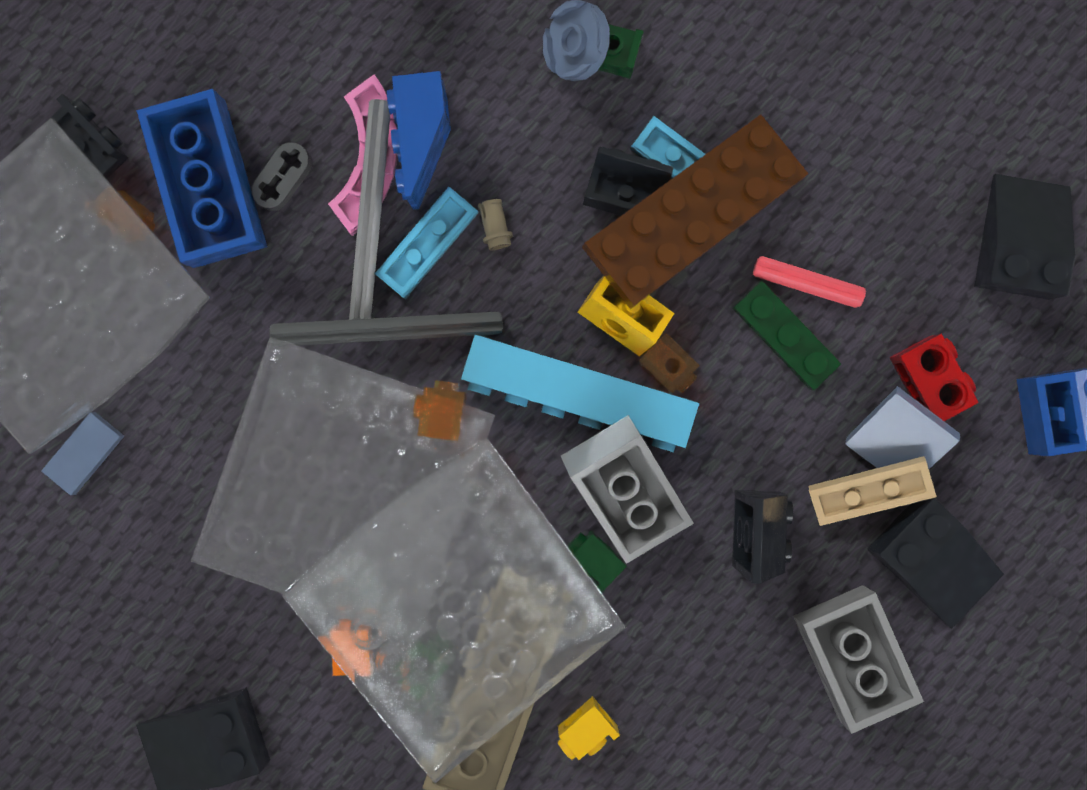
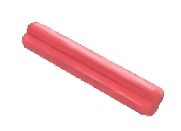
(809, 282)

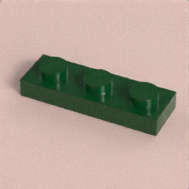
(786, 336)

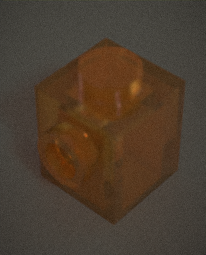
(669, 365)
(440, 411)

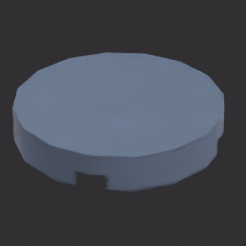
(576, 40)

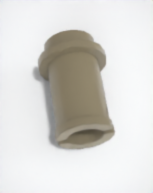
(495, 225)

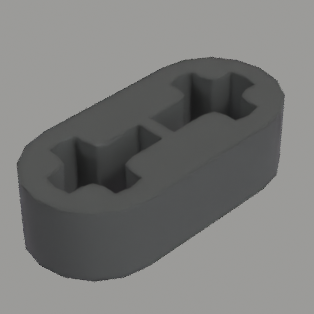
(274, 171)

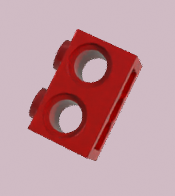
(926, 385)

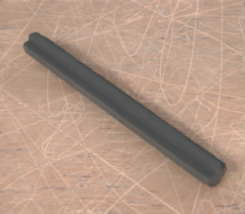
(388, 328)

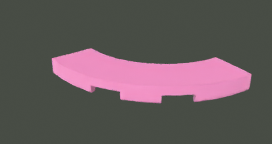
(348, 200)

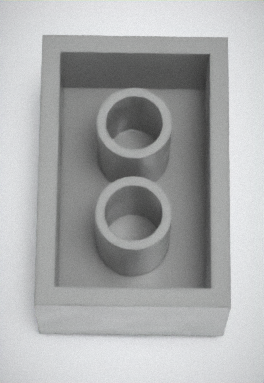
(626, 489)
(858, 658)

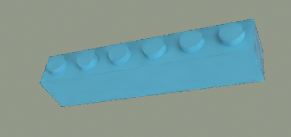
(577, 391)

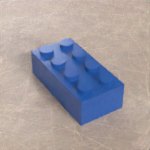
(202, 178)

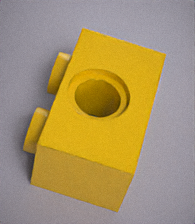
(633, 328)

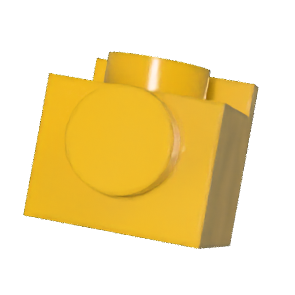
(586, 730)

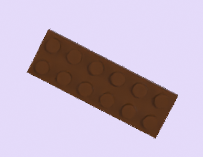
(694, 211)

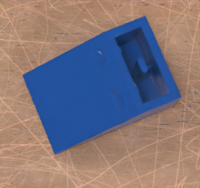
(423, 127)
(1055, 412)

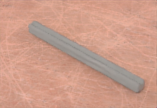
(370, 209)

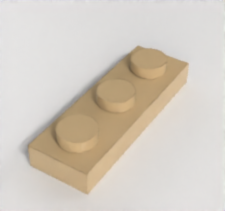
(872, 491)

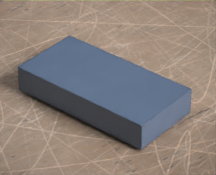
(82, 453)

